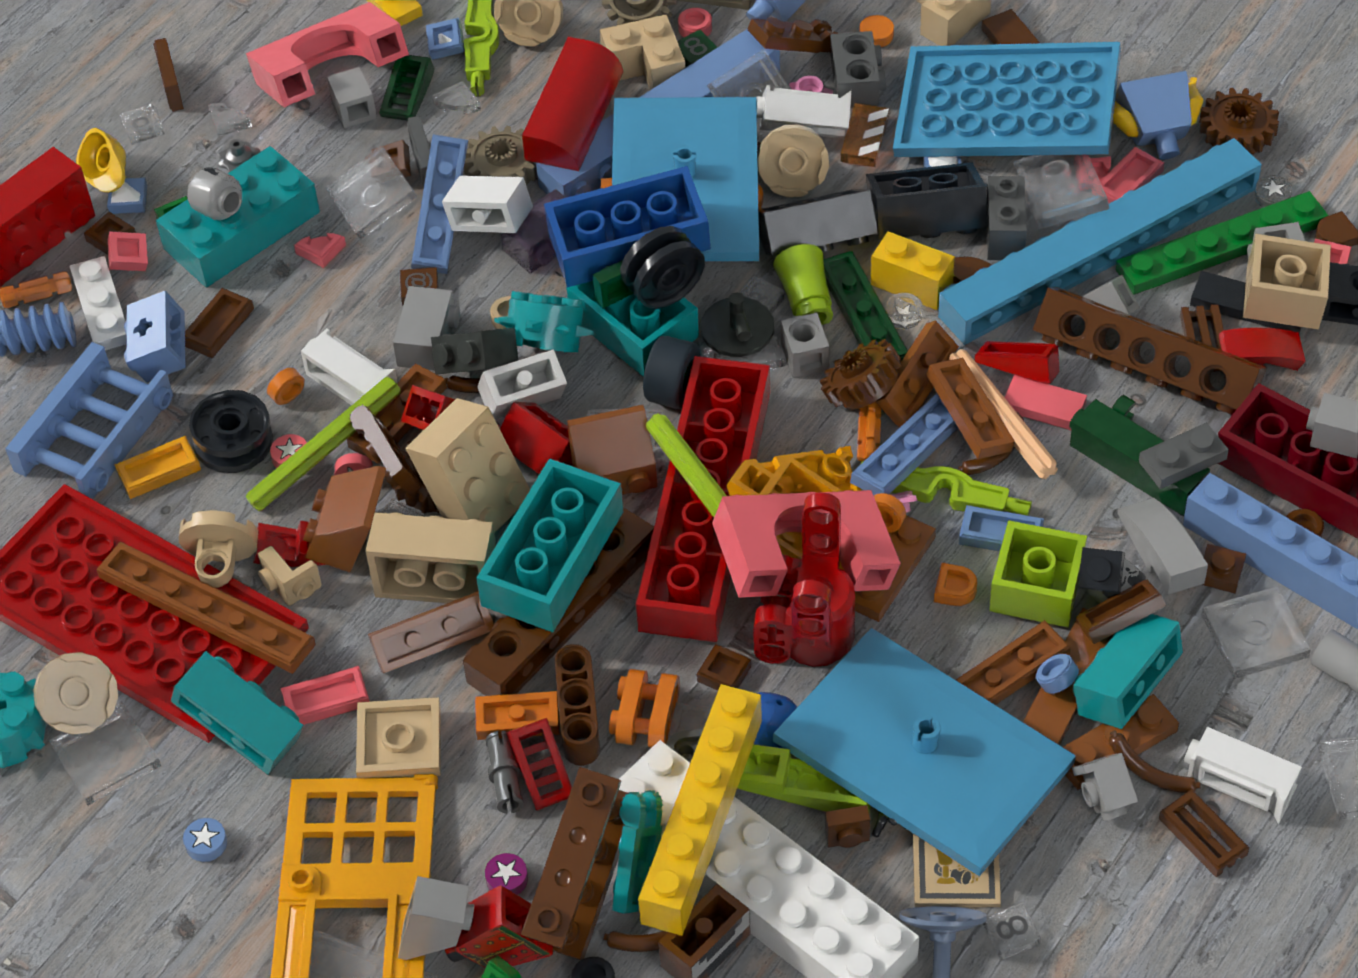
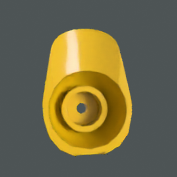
(102, 160)

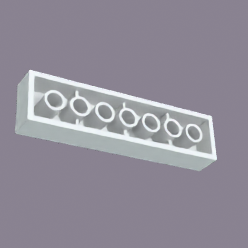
(792, 897)

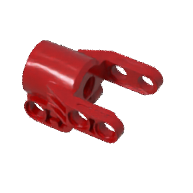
(819, 607)

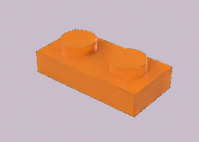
(514, 711)

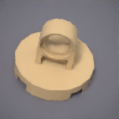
(528, 20)
(792, 160)
(218, 538)
(75, 693)

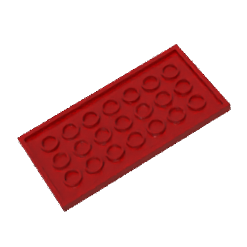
(61, 603)

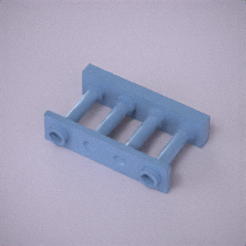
(73, 395)

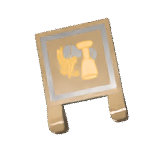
(949, 884)

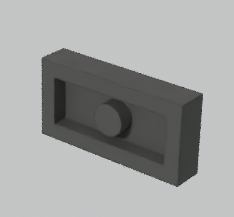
(1183, 455)

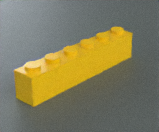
(700, 810)

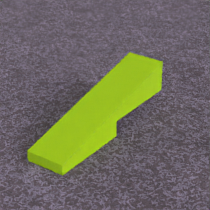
(778, 776)

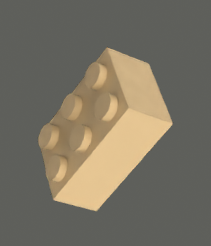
(469, 465)
(427, 556)

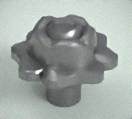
(236, 154)

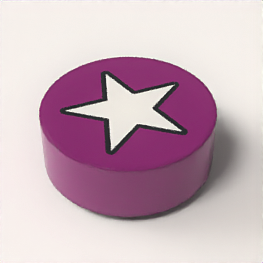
(507, 871)

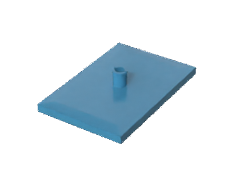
(1008, 100)
(717, 145)
(925, 750)

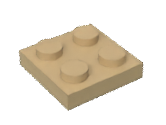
(398, 738)

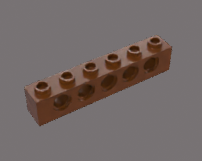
(1055, 325)
(533, 648)

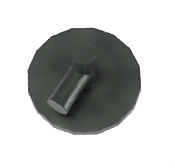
(737, 326)

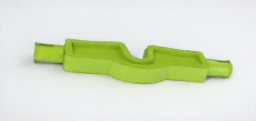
(479, 49)
(964, 490)

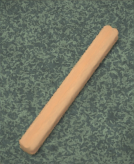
(1025, 440)

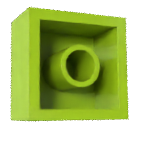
(1037, 573)

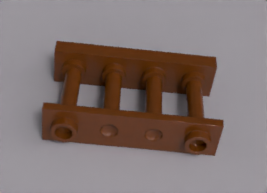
(578, 866)

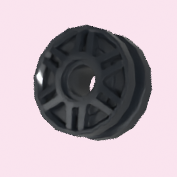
(662, 267)
(231, 431)

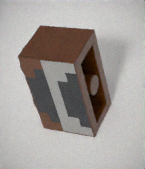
(711, 935)

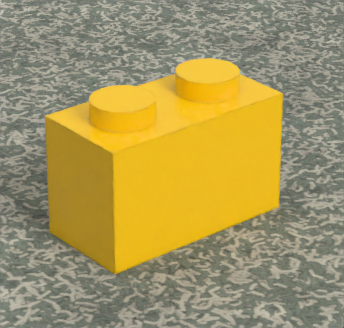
(911, 268)

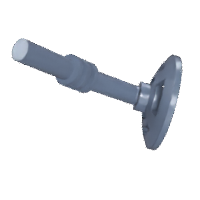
(943, 924)

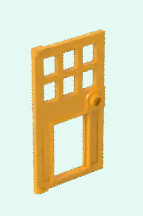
(351, 884)

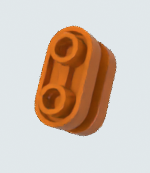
(633, 692)

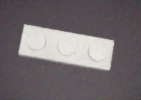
(100, 302)

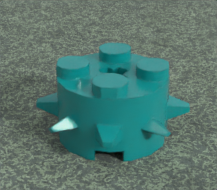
(546, 321)
(19, 719)

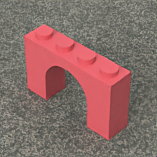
(362, 31)
(748, 540)

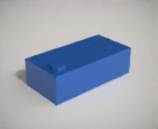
(605, 223)

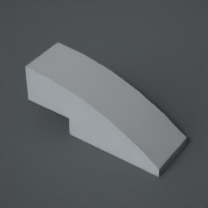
(1164, 545)

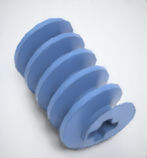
(36, 329)

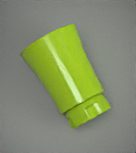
(805, 281)

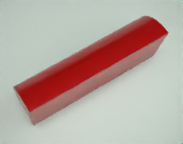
(572, 105)

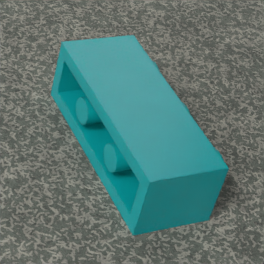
(1128, 670)
(237, 712)

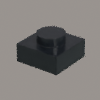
(1101, 569)

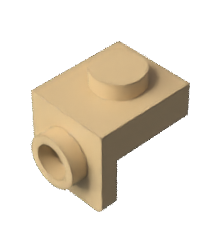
(288, 584)

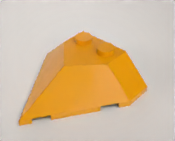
(795, 474)

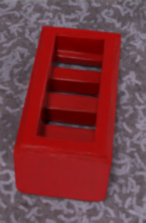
(1027, 360)
(529, 730)

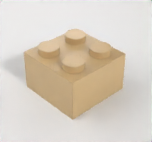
(1287, 281)

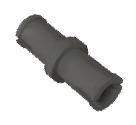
(504, 773)

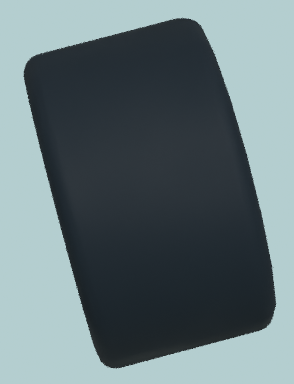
(669, 371)

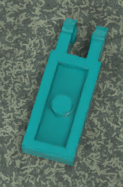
(637, 847)

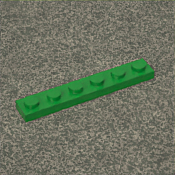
(1214, 244)

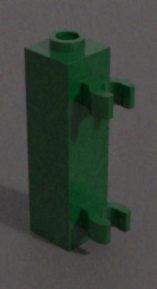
(1116, 443)

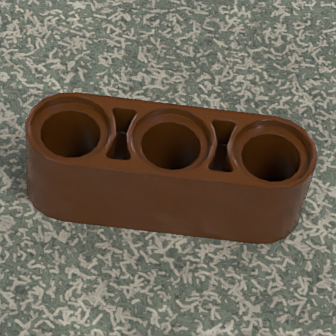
(577, 720)

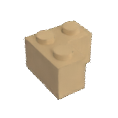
(950, 20)
(645, 49)

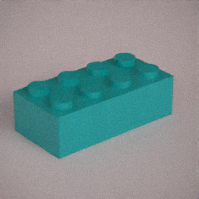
(272, 205)
(550, 545)

